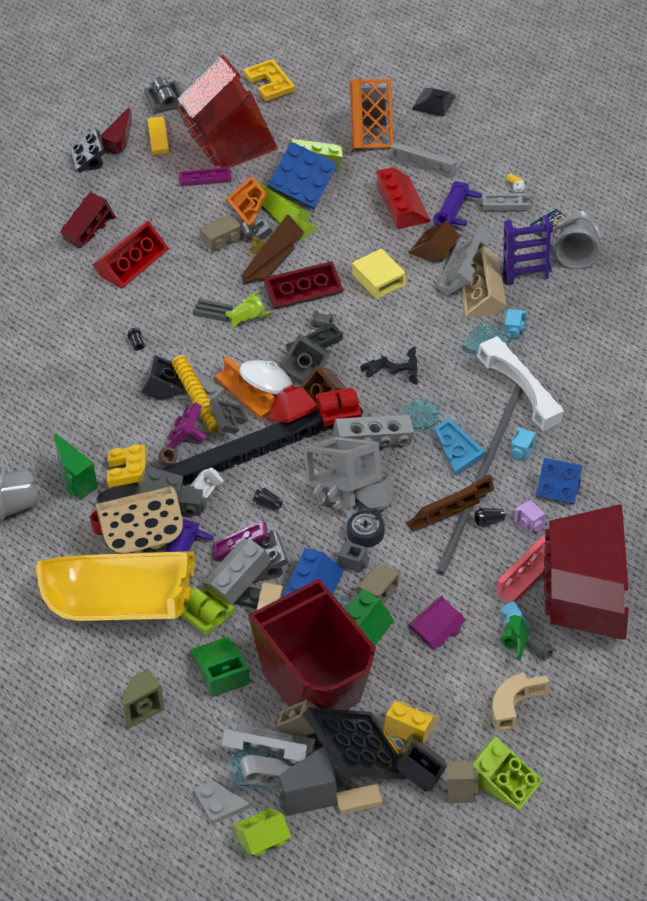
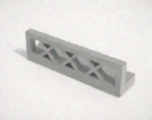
(425, 159)

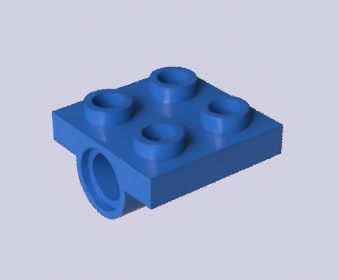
(559, 480)

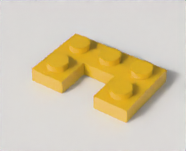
(278, 84)
(135, 460)

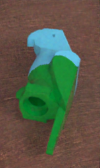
(515, 629)

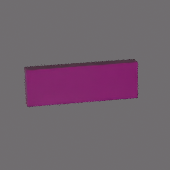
(204, 176)
(256, 532)

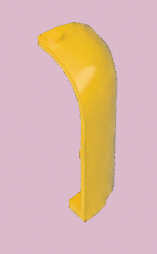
(117, 585)

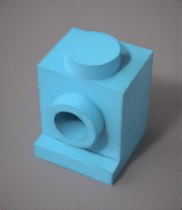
(515, 322)
(523, 444)

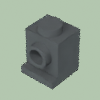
(353, 556)

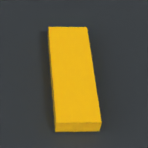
(158, 135)

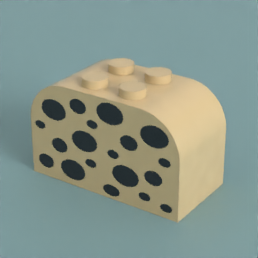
(141, 520)

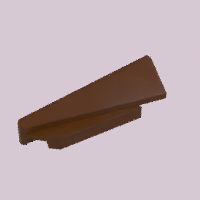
(274, 251)
(451, 504)

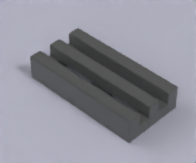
(212, 309)

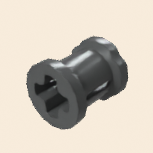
(321, 319)

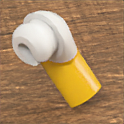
(518, 183)

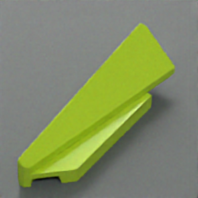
(280, 206)

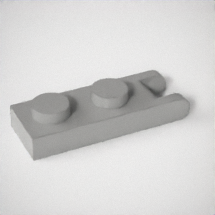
(505, 201)

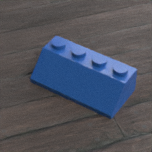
(312, 566)

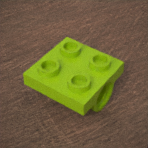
(206, 610)

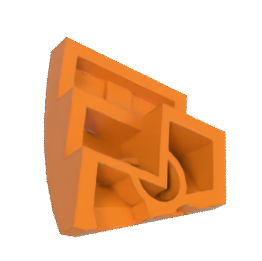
(248, 200)

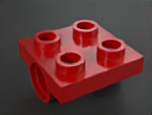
(338, 405)

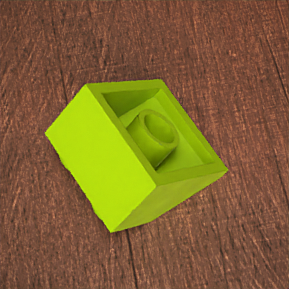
(262, 831)

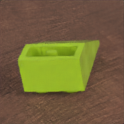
(505, 774)

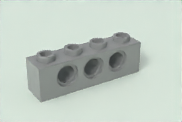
(381, 429)

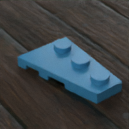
(458, 446)

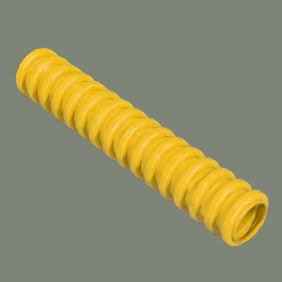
(195, 391)

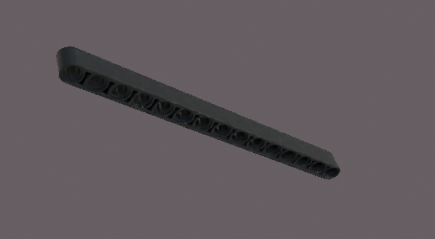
(234, 452)

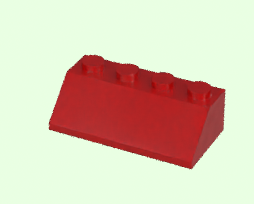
(401, 198)
(131, 255)

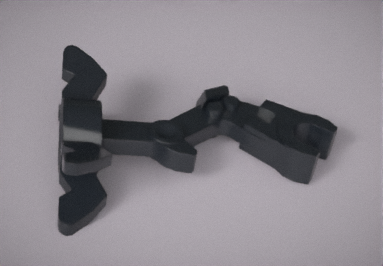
(375, 365)

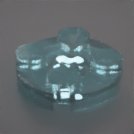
(428, 409)

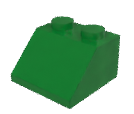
(370, 615)

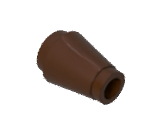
(170, 454)

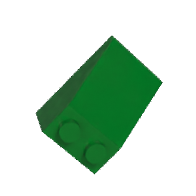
(76, 469)

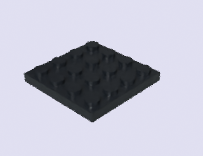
(354, 742)

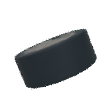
(365, 528)

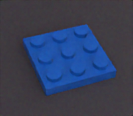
(302, 175)

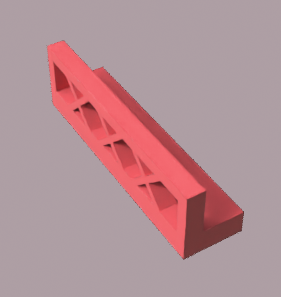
(523, 573)

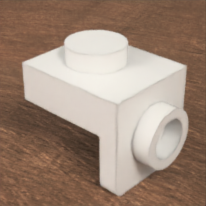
(207, 481)

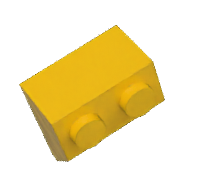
(408, 719)

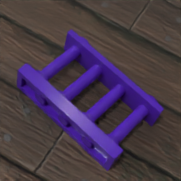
(510, 246)

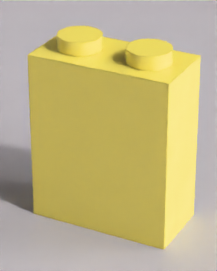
(379, 273)

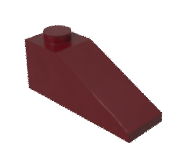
(117, 134)

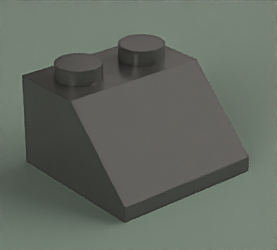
(304, 357)
(155, 479)

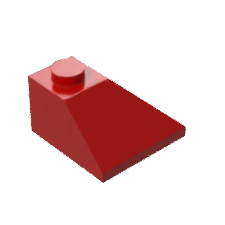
(291, 405)

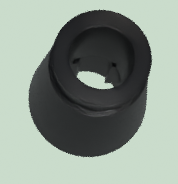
(266, 498)
(488, 516)

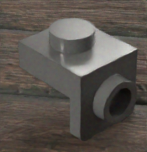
(260, 229)

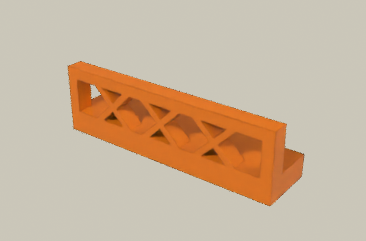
(252, 398)

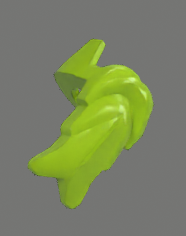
(250, 308)

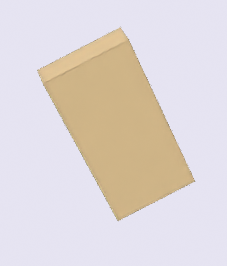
(358, 799)

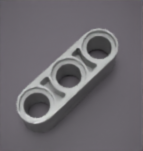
(263, 770)

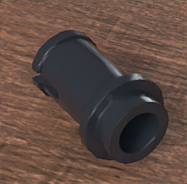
(134, 335)

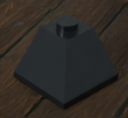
(434, 101)
(161, 380)

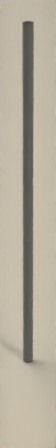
(483, 471)

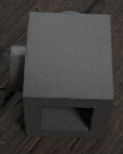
(191, 501)

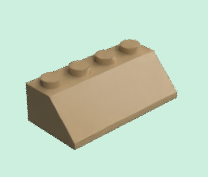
(486, 291)

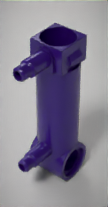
(453, 203)
(188, 536)

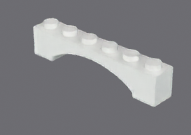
(498, 356)

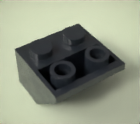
(419, 763)

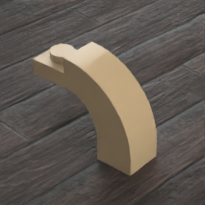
(511, 693)

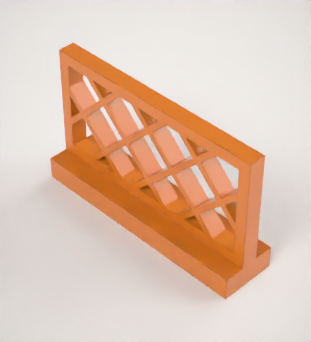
(356, 113)

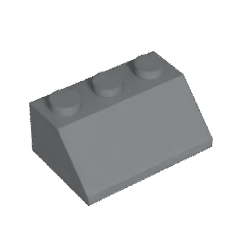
(238, 570)

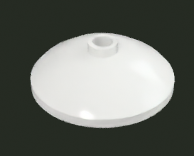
(265, 375)

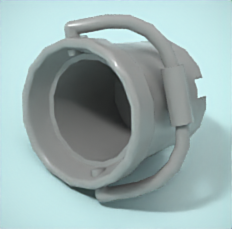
(578, 241)
(16, 492)

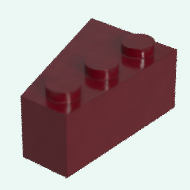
(87, 219)

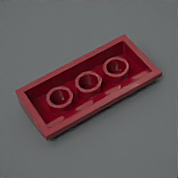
(303, 284)

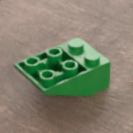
(221, 666)

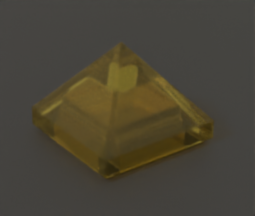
(256, 244)

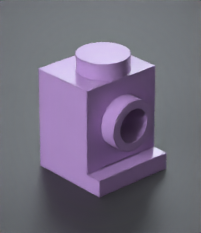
(530, 516)

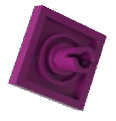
(185, 427)

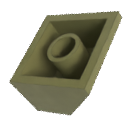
(142, 698)

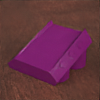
(437, 623)

